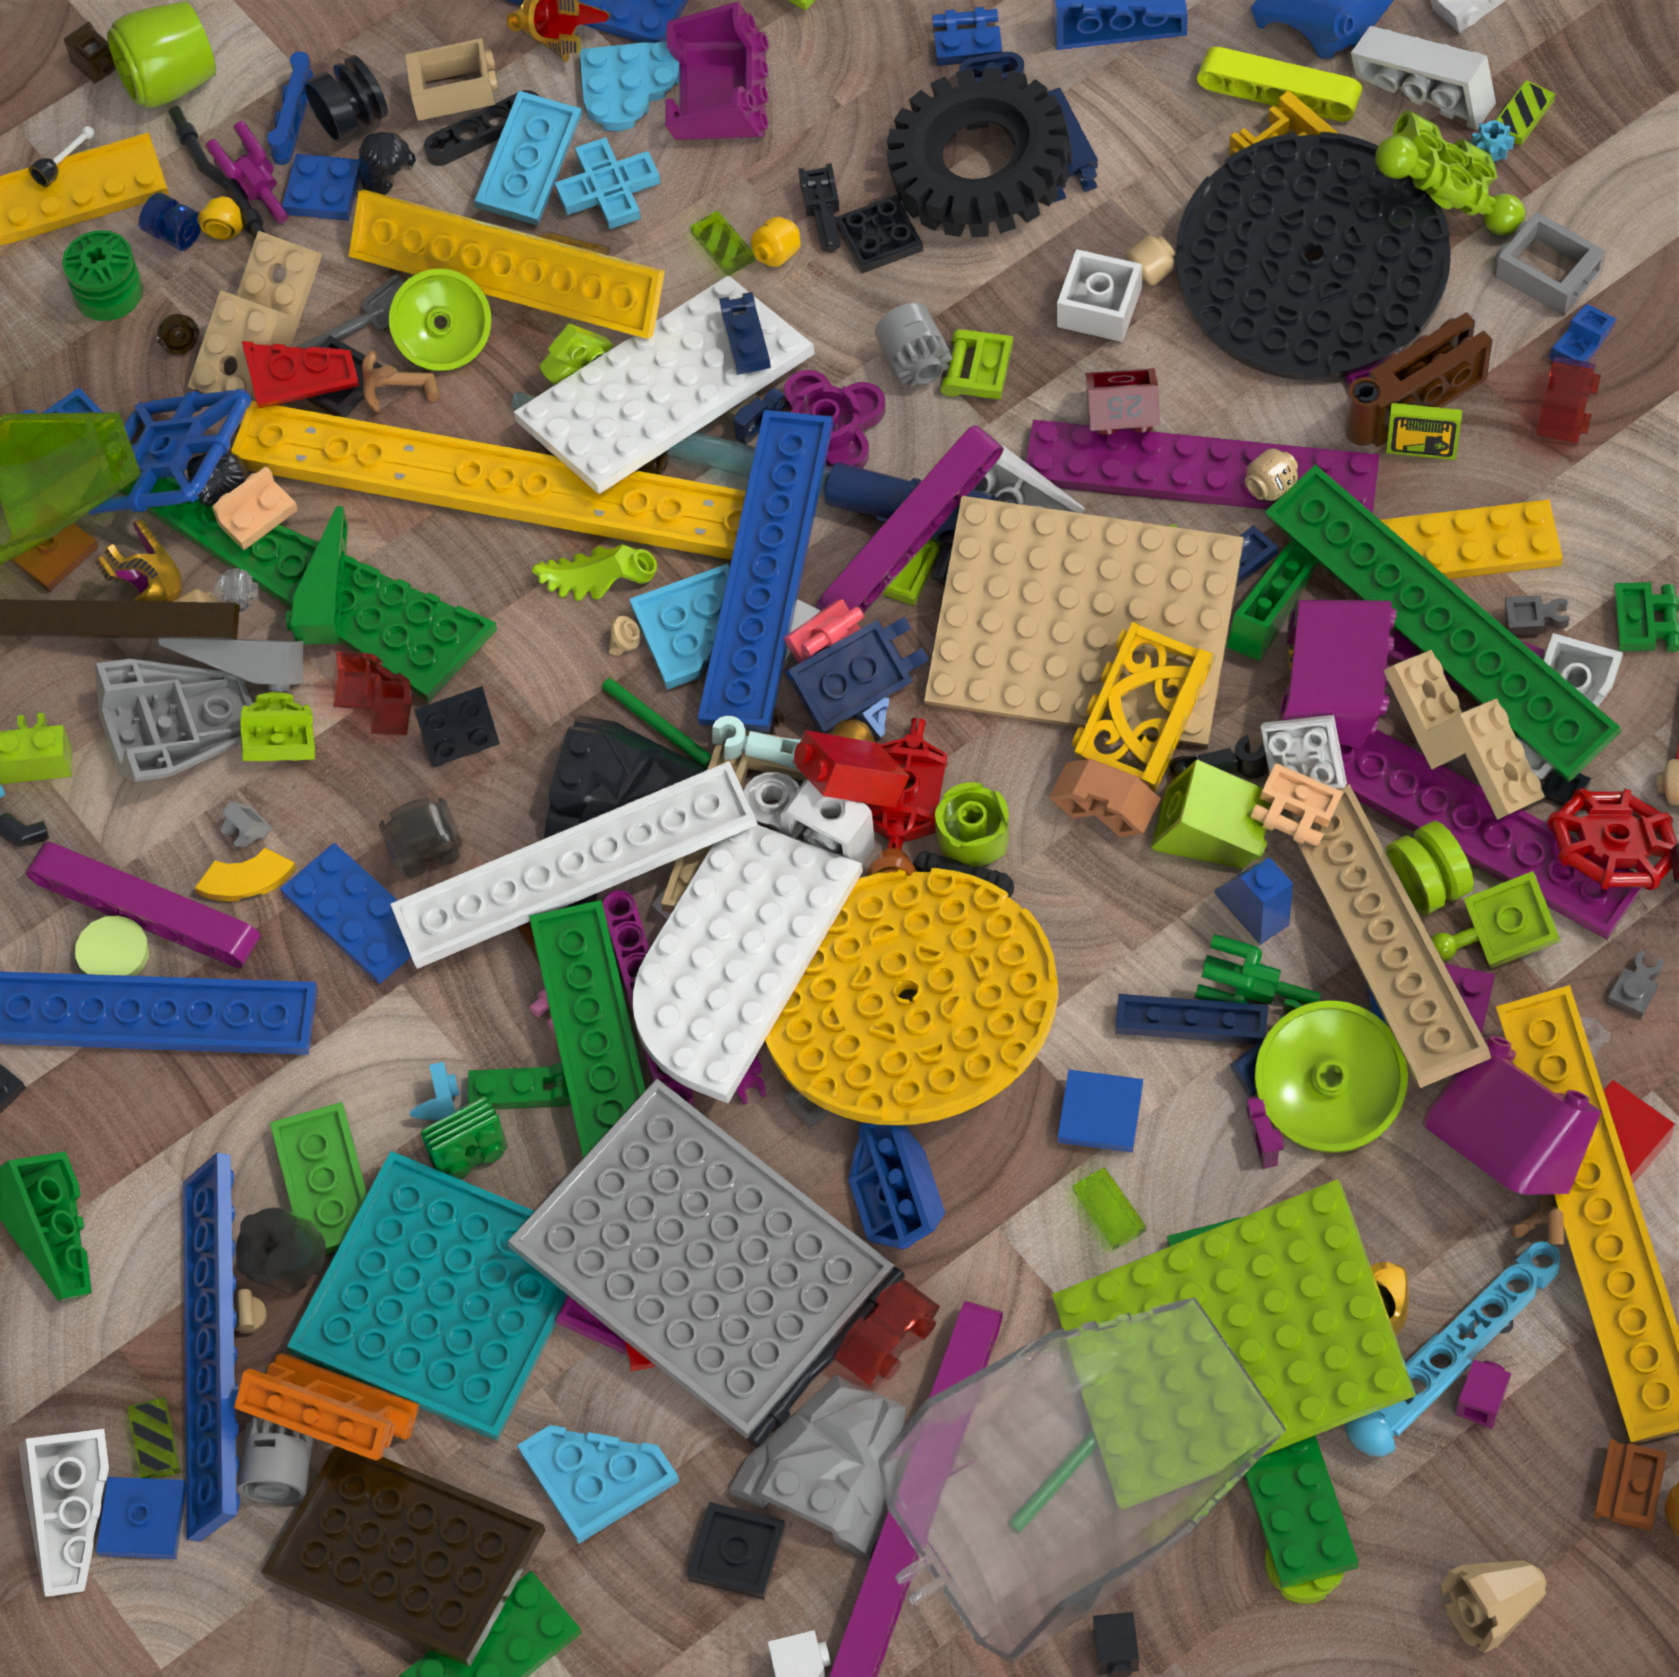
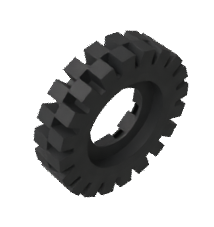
(1029, 177)

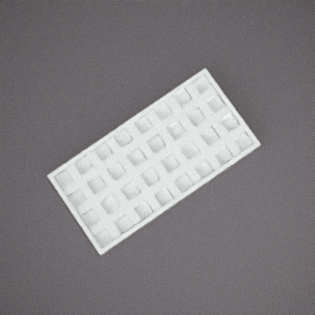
(655, 389)

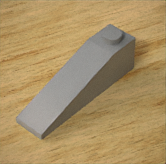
(256, 661)

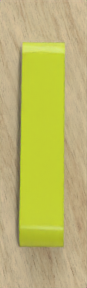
(1268, 79)

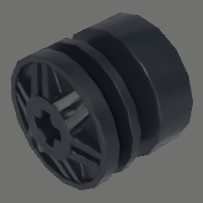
(346, 97)

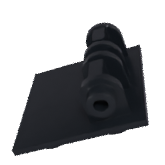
(456, 726)

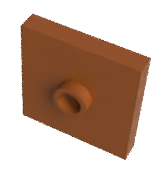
(56, 557)

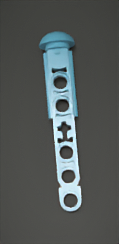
(1375, 1431)

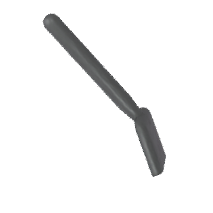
(377, 311)

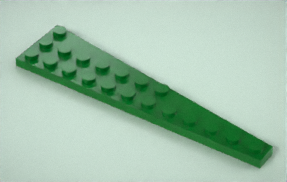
(378, 614)

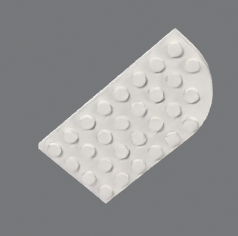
(736, 954)

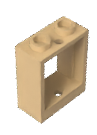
(450, 62)

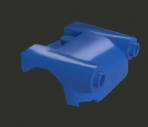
(1325, 23)

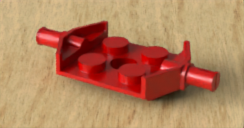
(918, 804)

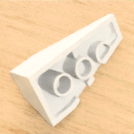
(1022, 483)

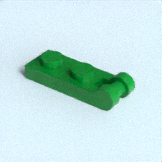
(519, 1087)

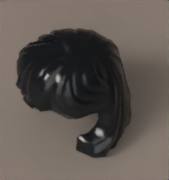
(380, 157)
(226, 477)

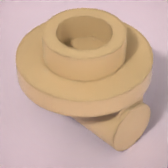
(624, 635)
(250, 1312)

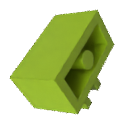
(34, 752)

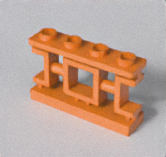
(326, 1406)

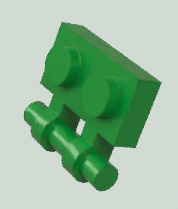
(1635, 616)

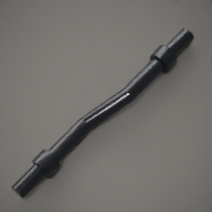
(188, 137)
(780, 1411)

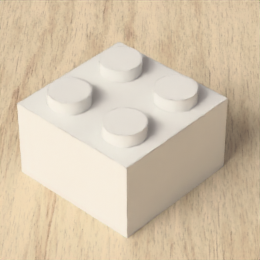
(1099, 295)

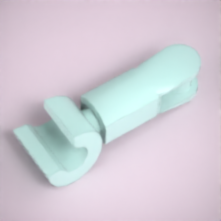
(755, 745)

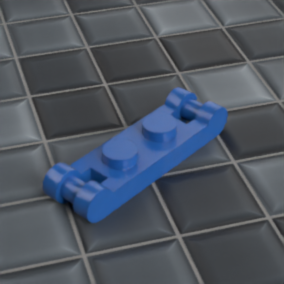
(290, 117)

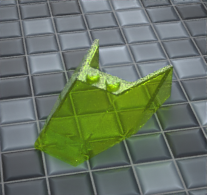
(58, 471)

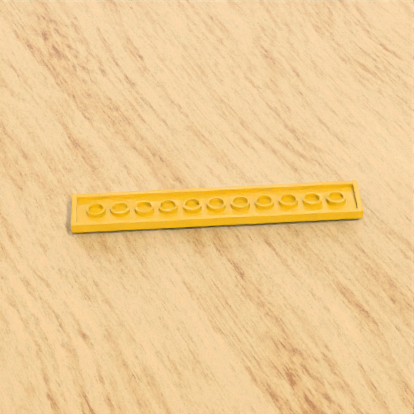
(1605, 1224)

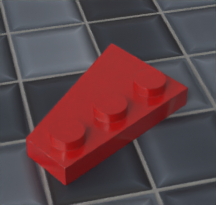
(294, 373)

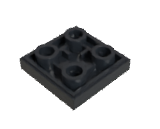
(879, 234)

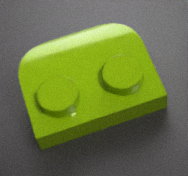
(276, 729)

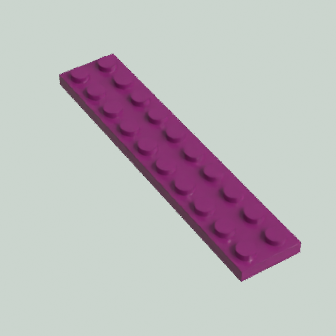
(1179, 464)
(1406, 790)

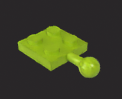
(1507, 922)

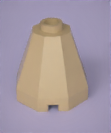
(1492, 1599)

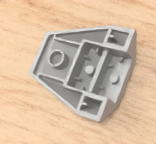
(167, 715)

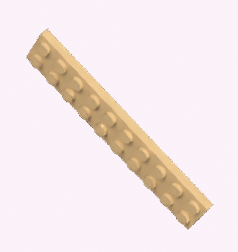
(1392, 946)

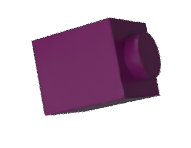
(1483, 1393)

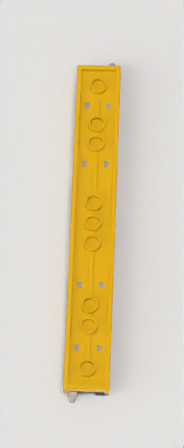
(487, 480)

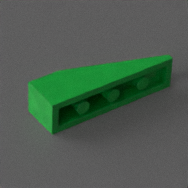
(319, 595)
(1270, 602)

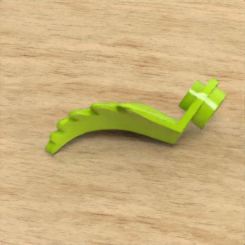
(597, 571)

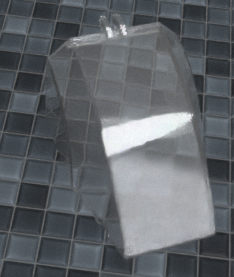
(1072, 1469)

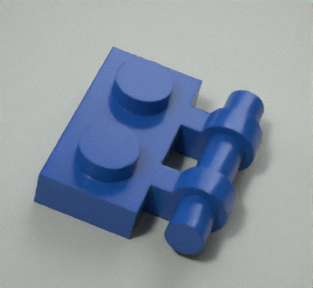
(958, 45)

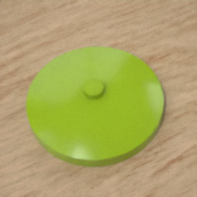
(1331, 1076)

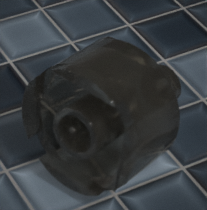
(421, 836)
(279, 1249)

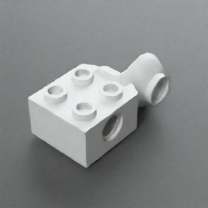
(806, 815)

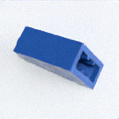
(1259, 899)

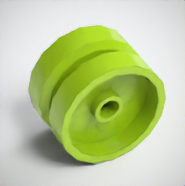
(1431, 867)

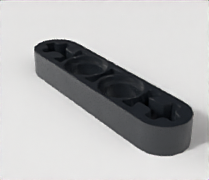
(477, 122)

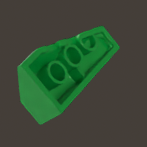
(44, 1221)

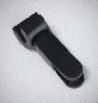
(1248, 764)

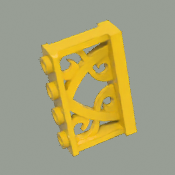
(1186, 679)

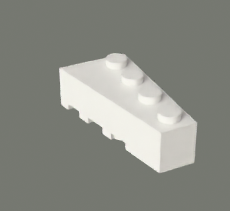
(1427, 73)

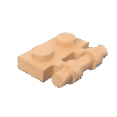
(1301, 796)

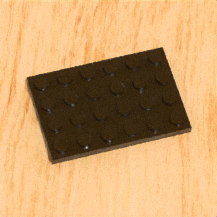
(404, 1553)

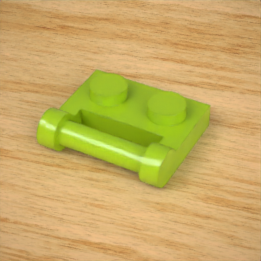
(988, 365)

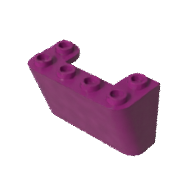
(720, 75)
(1340, 664)

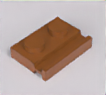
(1630, 1484)

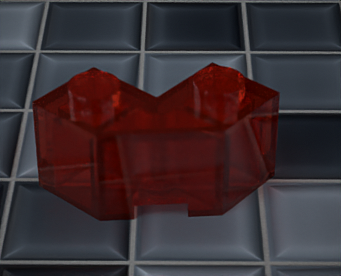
(1567, 398)
(366, 684)
(876, 1344)

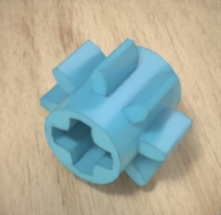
(1494, 139)

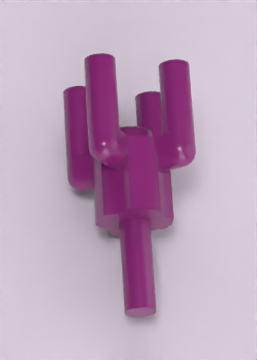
(250, 171)

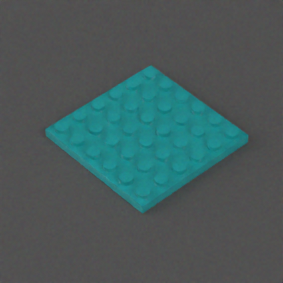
(433, 1299)

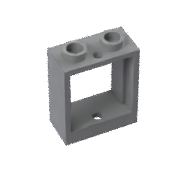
(1538, 285)

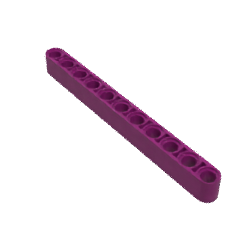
(881, 1594)

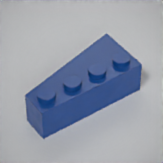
(1116, 21)

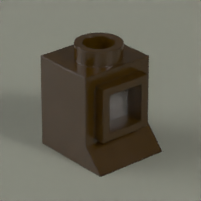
(90, 52)

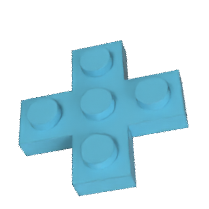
(607, 183)

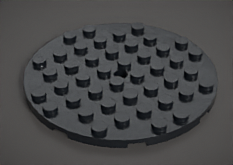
(1323, 317)

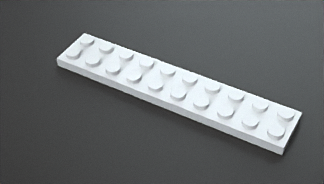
(573, 864)

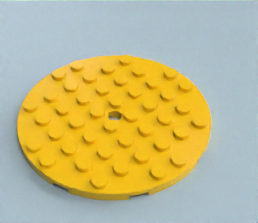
(969, 1032)

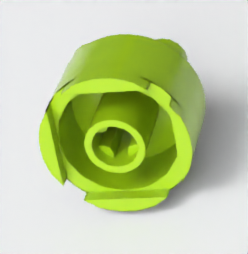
(972, 824)

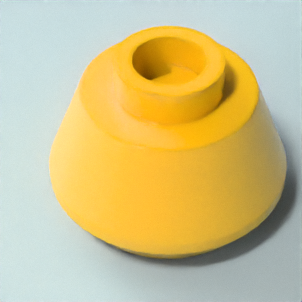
(221, 218)

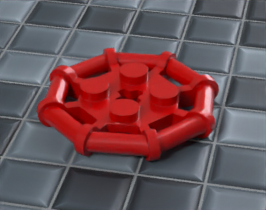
(1609, 814)

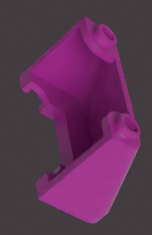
(1514, 1124)

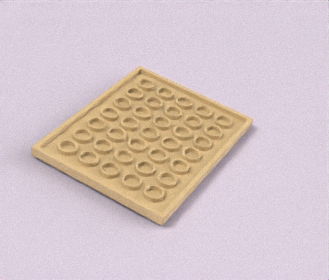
(1047, 592)

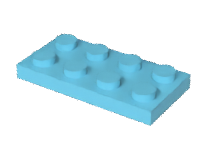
(528, 158)

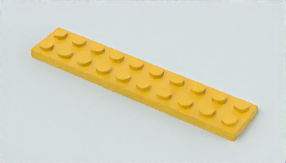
(508, 263)

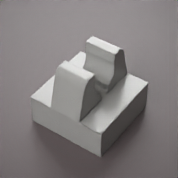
(247, 820)

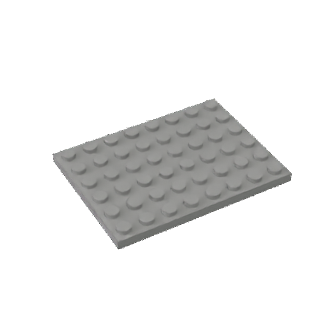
(701, 1257)

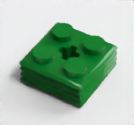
(465, 1139)

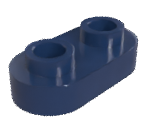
(1005, 61)

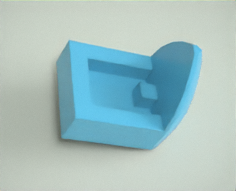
(445, 1089)

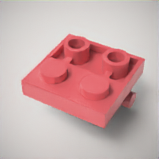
(823, 630)

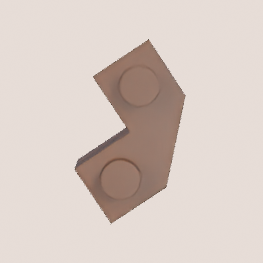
(1110, 794)

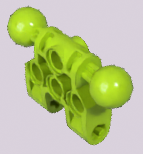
(1449, 172)

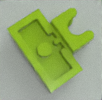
(573, 351)

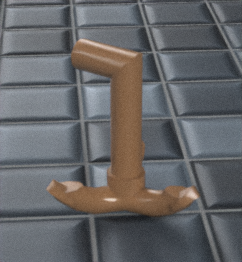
(388, 376)
(1544, 1214)

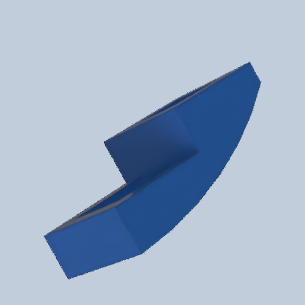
(1584, 335)

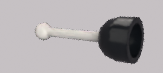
(46, 170)

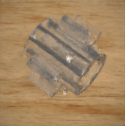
(237, 588)

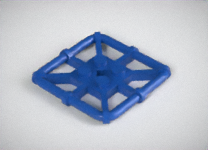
(169, 444)

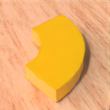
(245, 879)

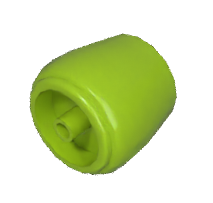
(161, 53)

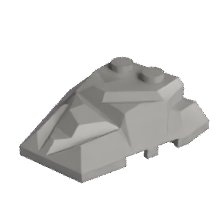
(827, 1463)

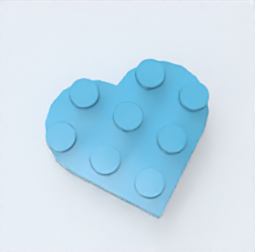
(624, 81)

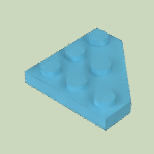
(682, 623)
(595, 1476)

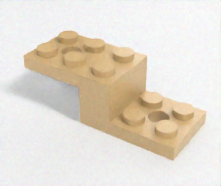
(257, 314)
(1478, 733)

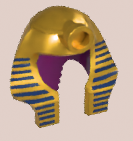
(151, 574)

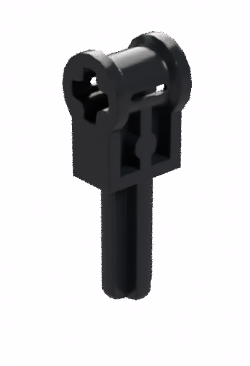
(822, 201)

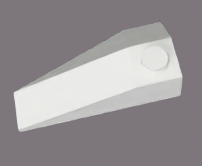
(1584, 666)
(63, 1499)

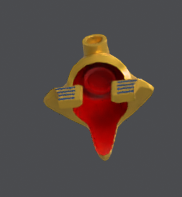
(555, 23)

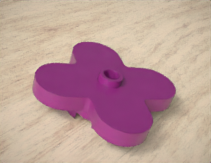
(851, 408)

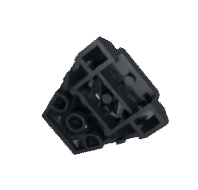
(606, 769)

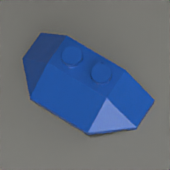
(893, 1186)

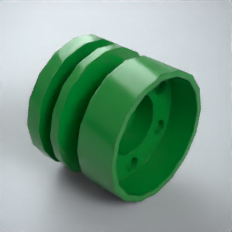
(102, 275)

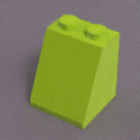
(1209, 818)

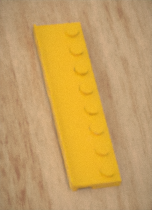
(85, 188)

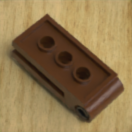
(1425, 374)

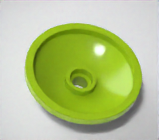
(436, 295)

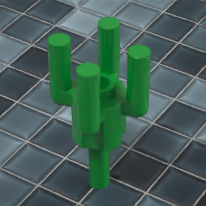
(1250, 979)

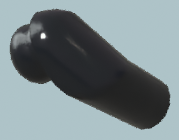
(19, 833)

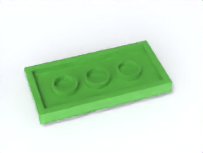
(321, 1170)

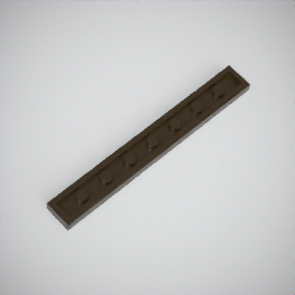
(119, 619)

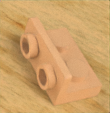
(253, 508)

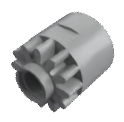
(913, 344)
(274, 1463)

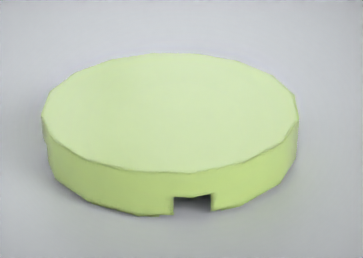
(112, 947)

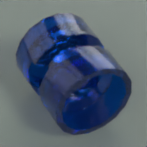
(170, 221)

